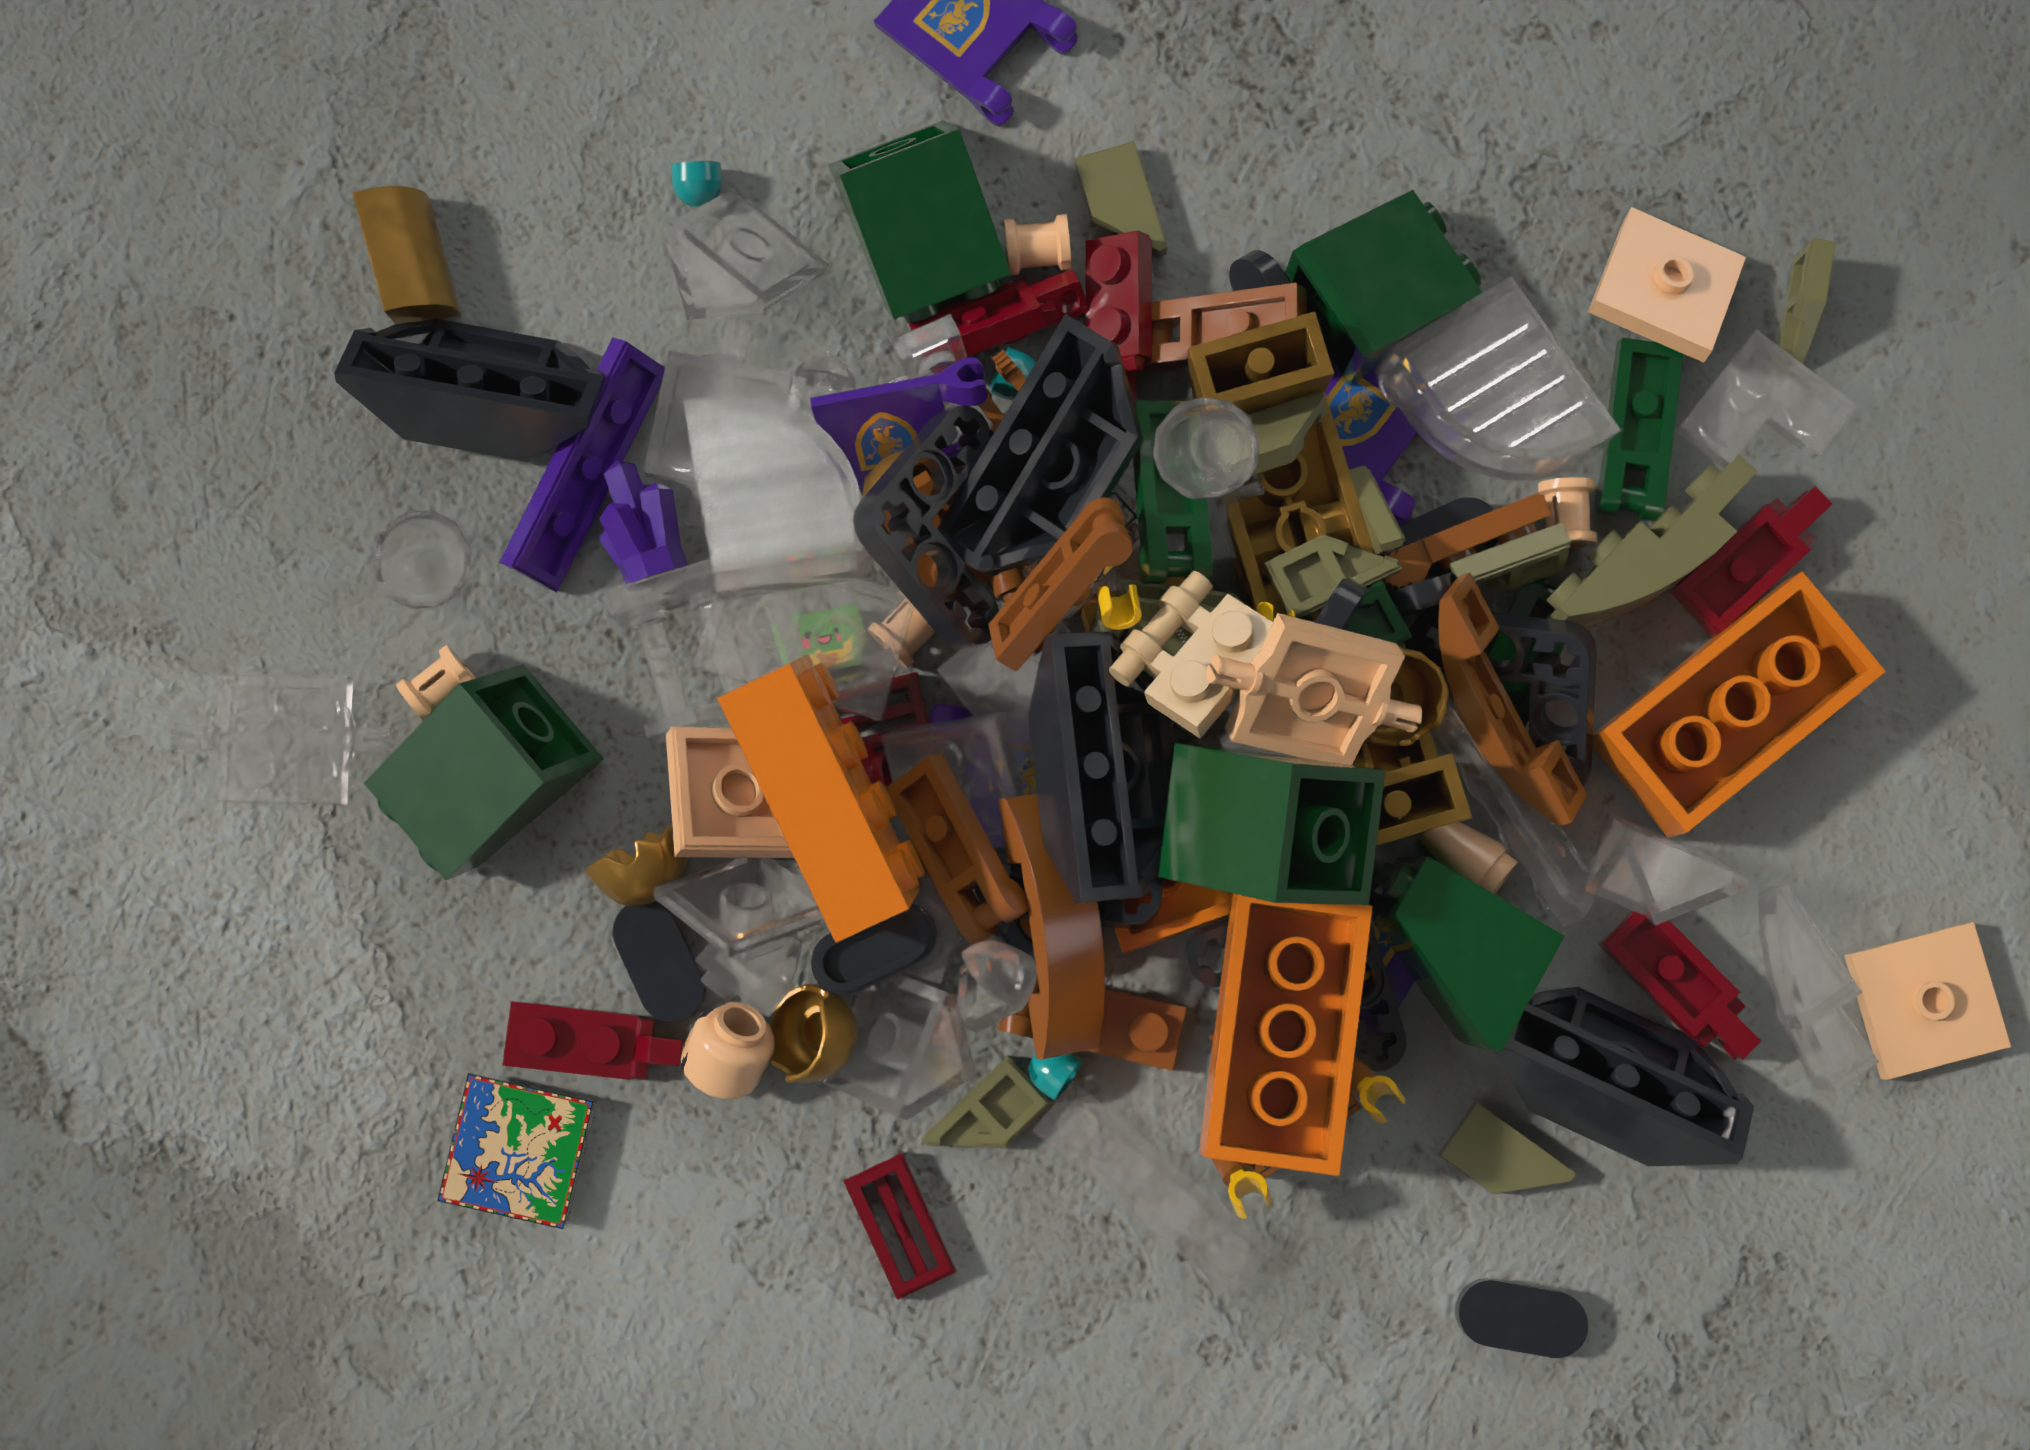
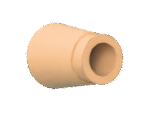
(1470, 854)

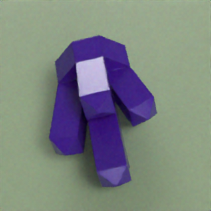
(640, 525)

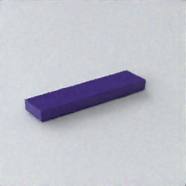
(574, 478)

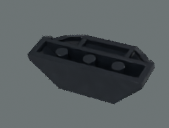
(471, 386)
(1050, 454)
(1098, 768)
(1624, 1082)

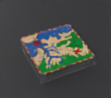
(517, 1151)

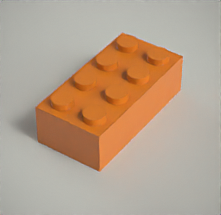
(1736, 705)
(824, 796)
(1285, 1034)

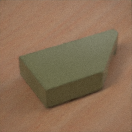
(1119, 193)
(1806, 296)
(1283, 429)
(1379, 519)
(1518, 560)
(1313, 570)
(991, 1111)
(1500, 1155)

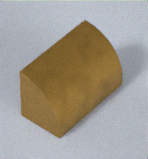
(406, 254)

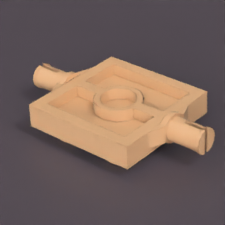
(1314, 691)

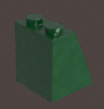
(921, 221)
(1381, 280)
(481, 769)
(1271, 825)
(1462, 947)

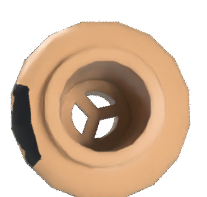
(728, 1050)

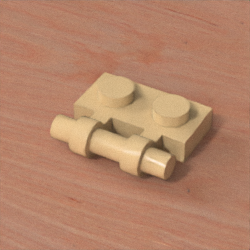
(1181, 680)

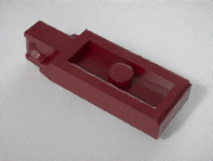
(1122, 296)
(1013, 311)
(1750, 561)
(1681, 982)
(585, 1042)

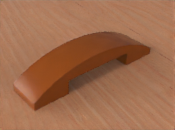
(1537, 774)
(1064, 937)

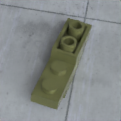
(1654, 558)

